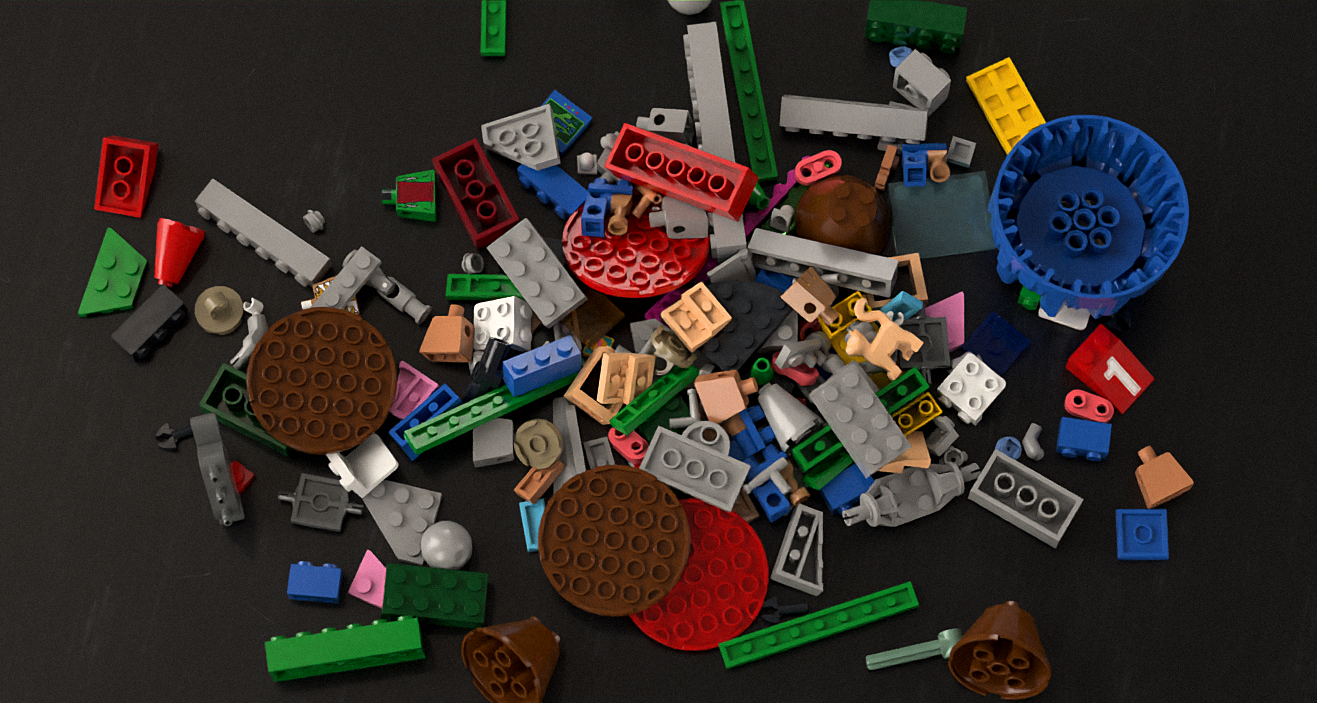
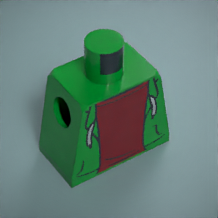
(414, 196)

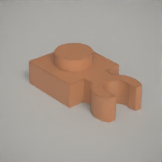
(889, 162)

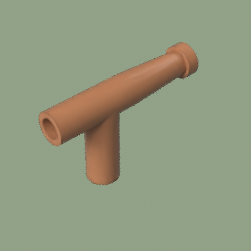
(648, 197)

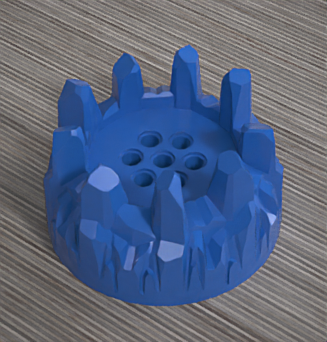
(1131, 186)

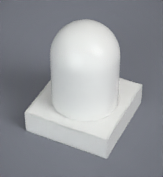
(587, 164)
(782, 218)

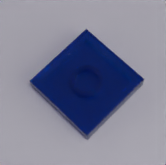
(996, 343)

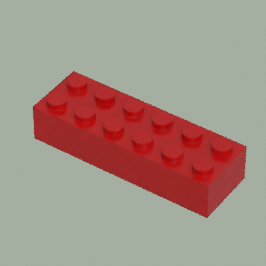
(681, 172)

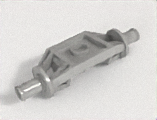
(910, 494)

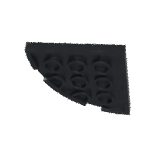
(755, 316)

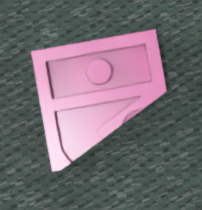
(953, 310)
(412, 390)
(369, 581)

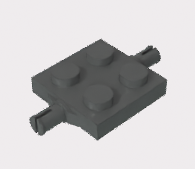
(934, 350)
(320, 503)

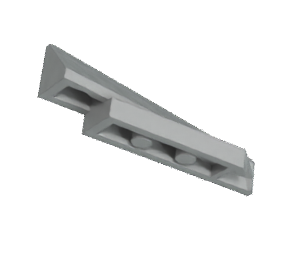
(572, 455)

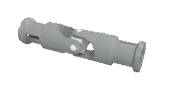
(404, 301)

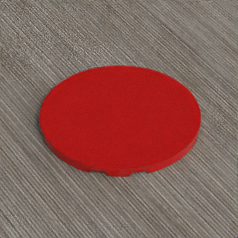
(633, 263)
(719, 586)

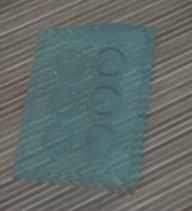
(941, 216)

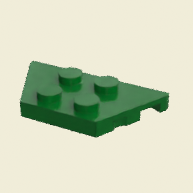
(114, 277)

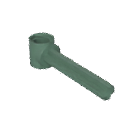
(943, 646)

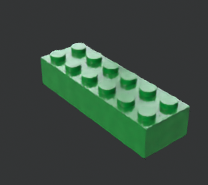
(344, 649)

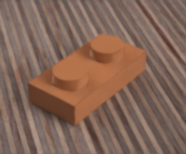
(538, 481)

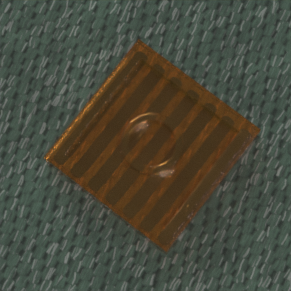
(593, 318)

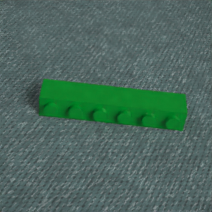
(826, 442)

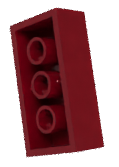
(479, 179)

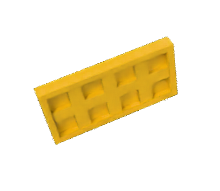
(1005, 102)

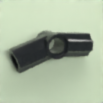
(488, 371)

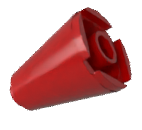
(175, 250)

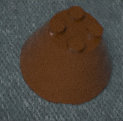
(844, 214)
(1002, 654)
(512, 660)

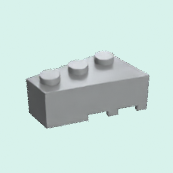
(800, 554)

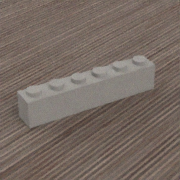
(854, 117)
(262, 233)
(795, 255)

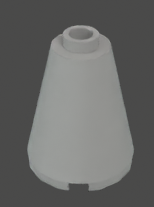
(787, 416)

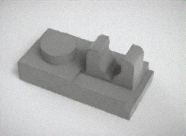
(800, 353)

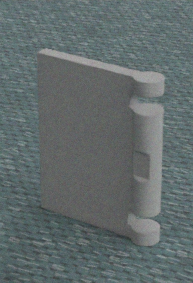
(734, 269)

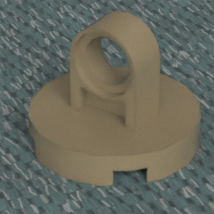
(219, 310)
(671, 349)
(538, 443)

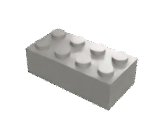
(537, 273)
(859, 420)
(1025, 498)

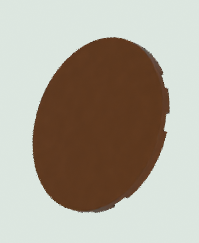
(322, 380)
(614, 540)

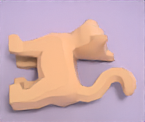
(885, 342)

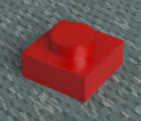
(242, 476)

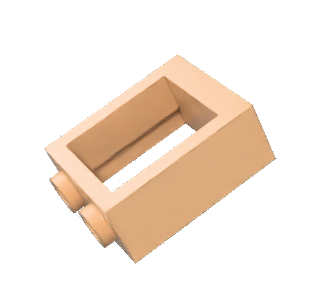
(917, 280)
(584, 401)

